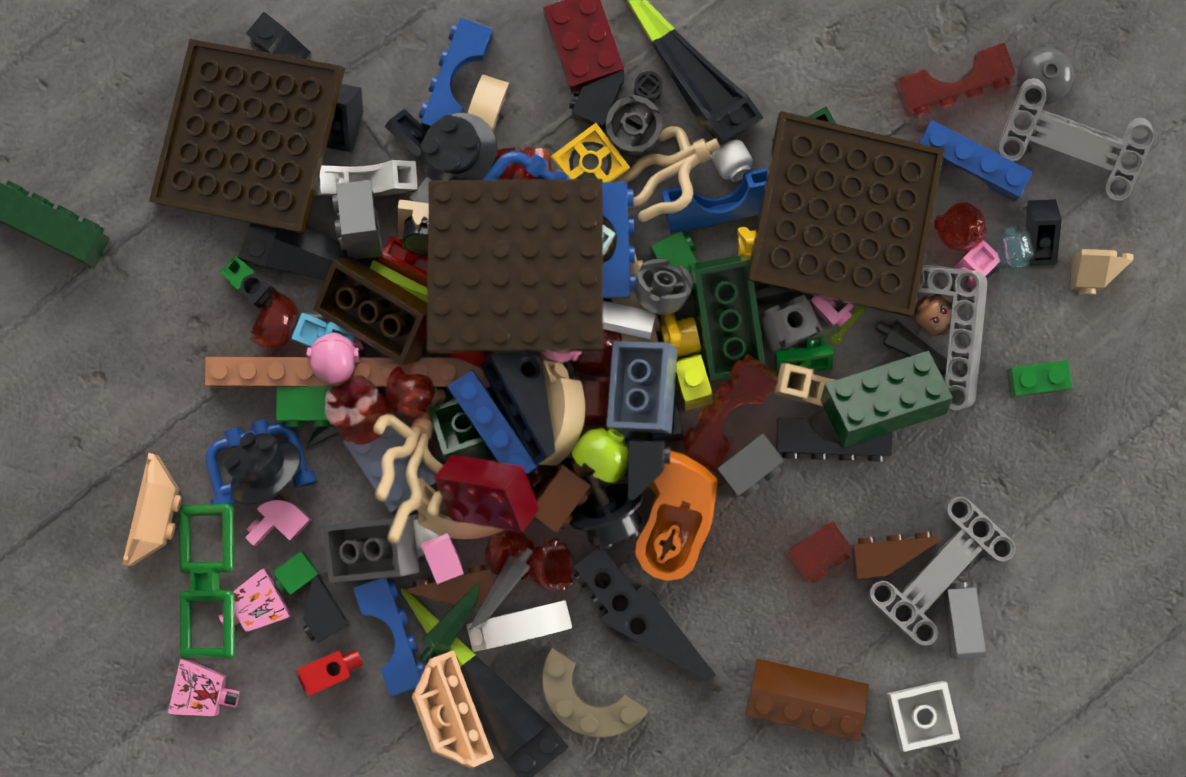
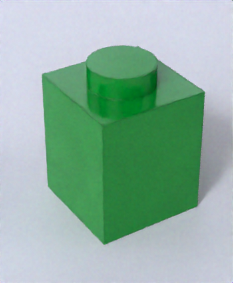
(295, 574)

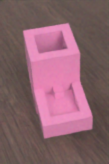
(280, 514)

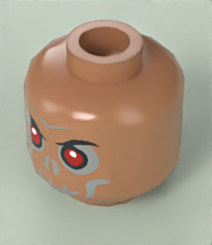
(934, 314)

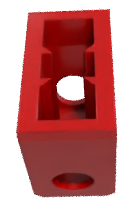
(315, 676)

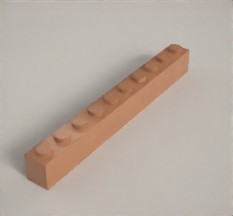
(297, 371)

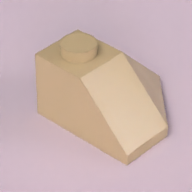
(1096, 269)

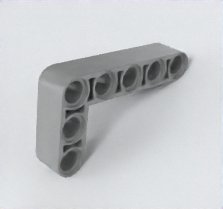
(960, 324)

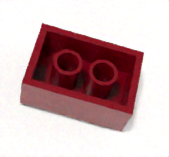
(582, 41)
(487, 493)

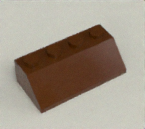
(807, 700)

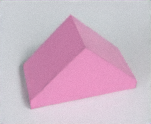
(442, 558)

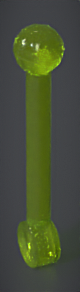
(837, 338)

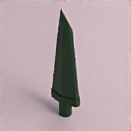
(446, 630)

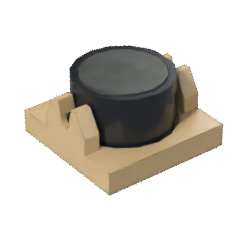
(413, 226)

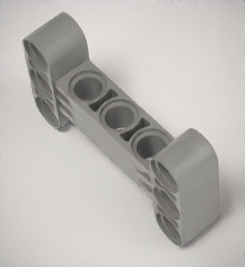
(1076, 139)
(941, 570)

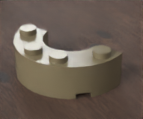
(579, 715)

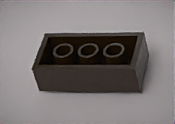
(374, 310)

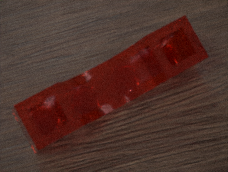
(921, 90)
(749, 383)

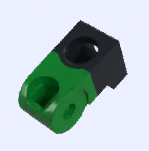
(247, 282)

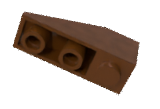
(883, 558)
(455, 588)

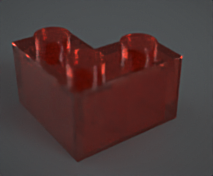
(818, 552)

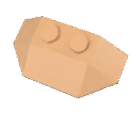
(153, 512)
(449, 713)

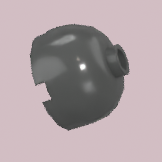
(1051, 68)
(662, 286)

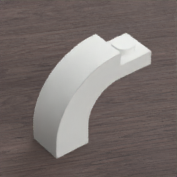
(386, 178)
(520, 626)

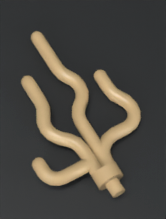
(675, 164)
(417, 443)

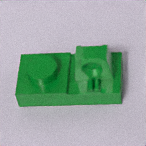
(815, 356)

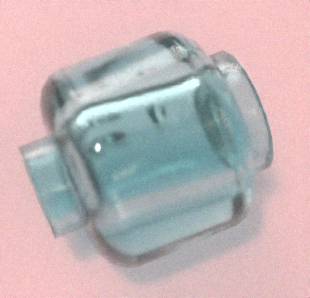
(1014, 247)

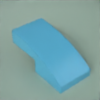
(310, 329)

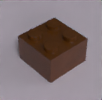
(558, 496)

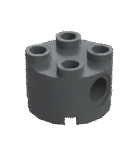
(634, 126)
(800, 317)

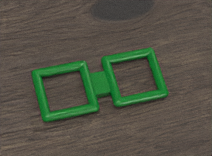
(206, 581)

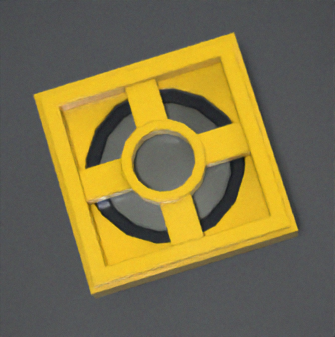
(590, 158)

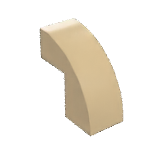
(488, 99)

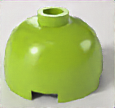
(603, 452)

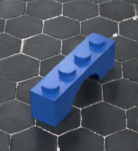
(468, 45)
(991, 168)
(705, 211)
(616, 277)
(490, 422)
(379, 600)

